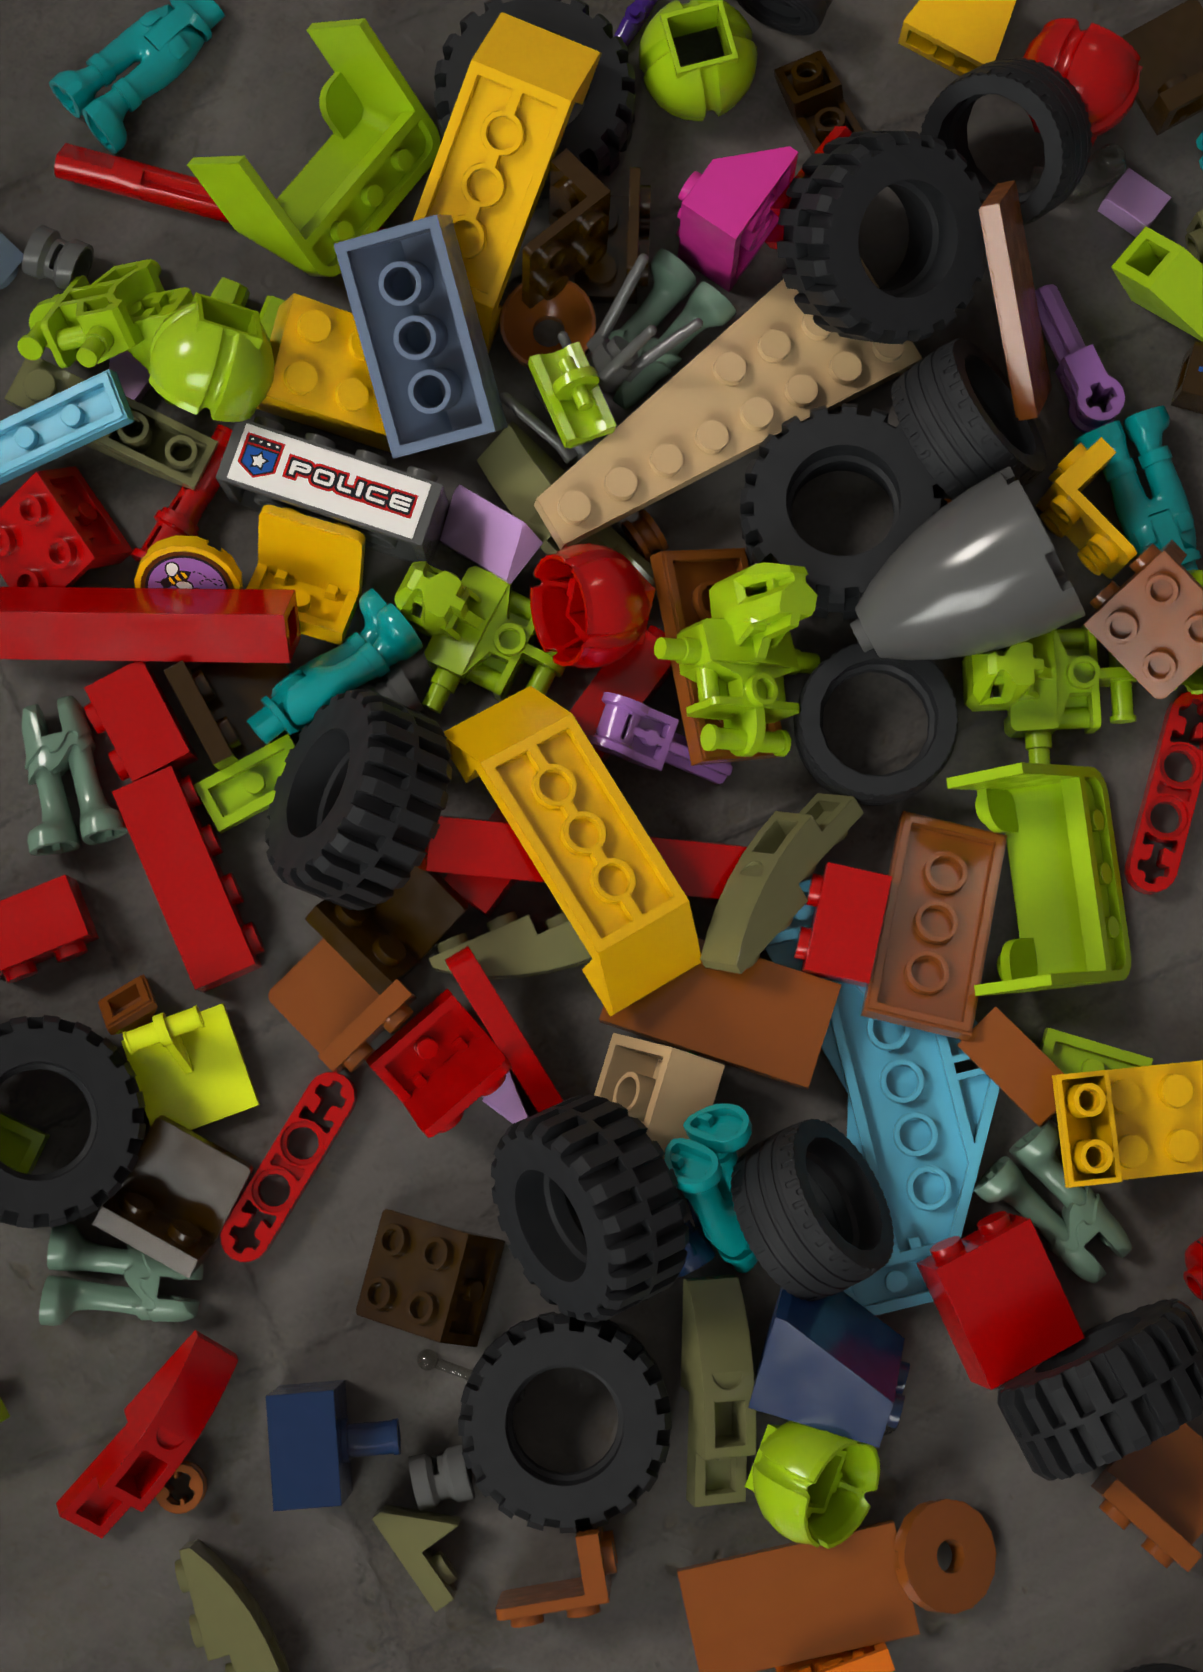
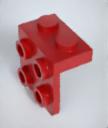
(440, 1064)

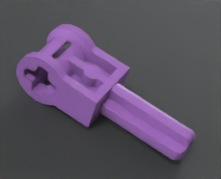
(1079, 365)
(648, 738)

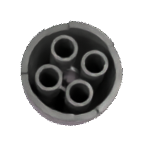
(968, 580)

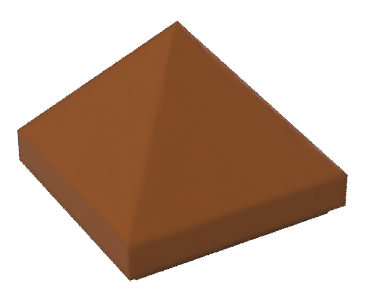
(128, 1006)

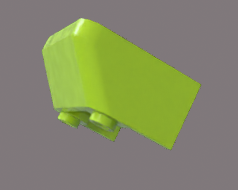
(359, 174)
(1060, 875)

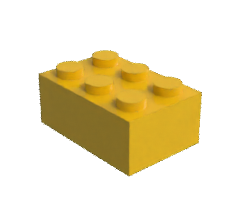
(322, 373)

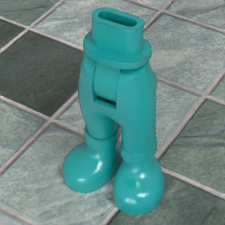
(163, 44)
(1168, 512)
(360, 659)
(704, 1176)

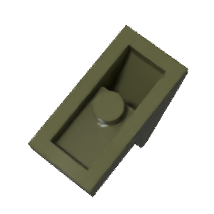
(410, 1536)

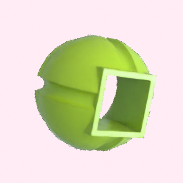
(706, 85)
(212, 359)
(813, 1483)

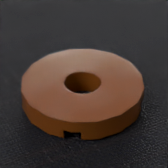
(971, 1563)

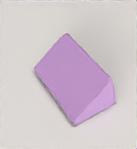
(488, 535)

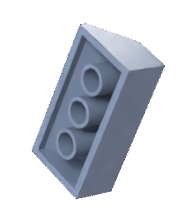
(421, 335)

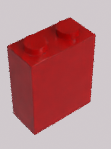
(999, 1299)

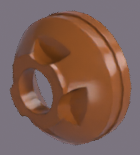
(569, 308)

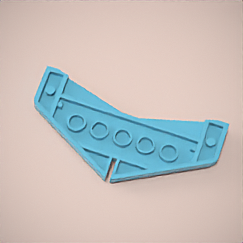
(910, 1122)

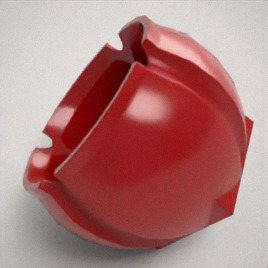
(1096, 64)
(589, 605)

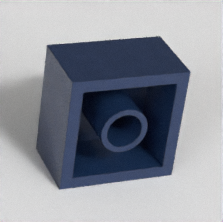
(315, 1444)

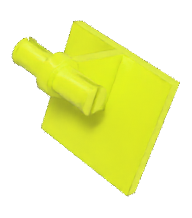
(190, 1067)

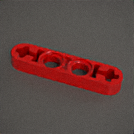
(1162, 789)
(503, 1029)
(295, 1170)

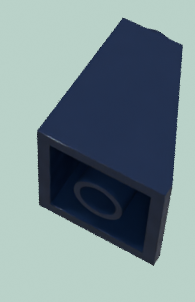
(831, 1368)

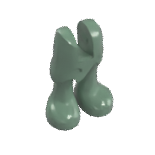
(671, 285)
(47, 761)
(1082, 1212)
(66, 1295)

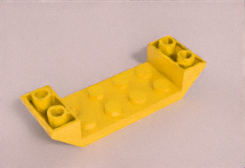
(502, 149)
(582, 843)
(1130, 1122)

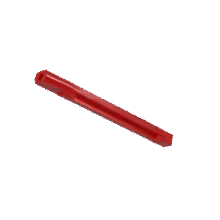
(136, 180)

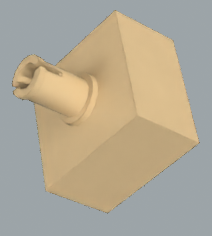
(658, 1084)

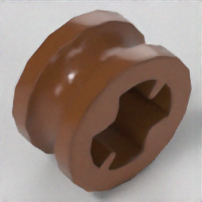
(644, 534)
(197, 1483)

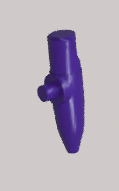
(634, 19)

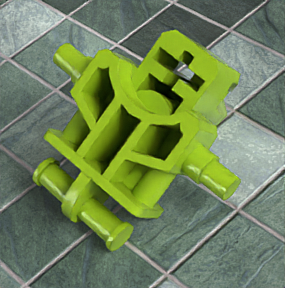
(103, 318)
(476, 631)
(744, 655)
(1047, 687)

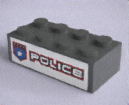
(393, 508)

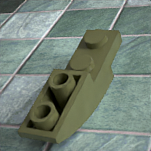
(149, 444)
(522, 473)
(765, 883)
(516, 950)
(720, 1384)
(226, 1613)

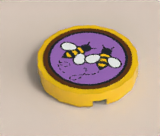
(187, 564)

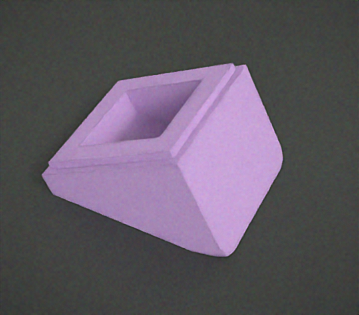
(1133, 203)
(507, 1101)

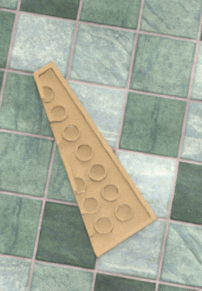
(718, 411)

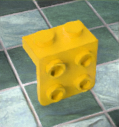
(1073, 515)
(315, 560)

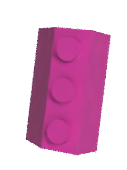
(729, 212)

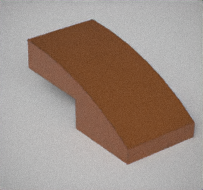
(1014, 1065)

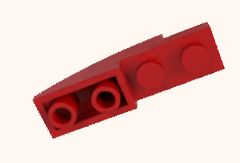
(158, 1436)

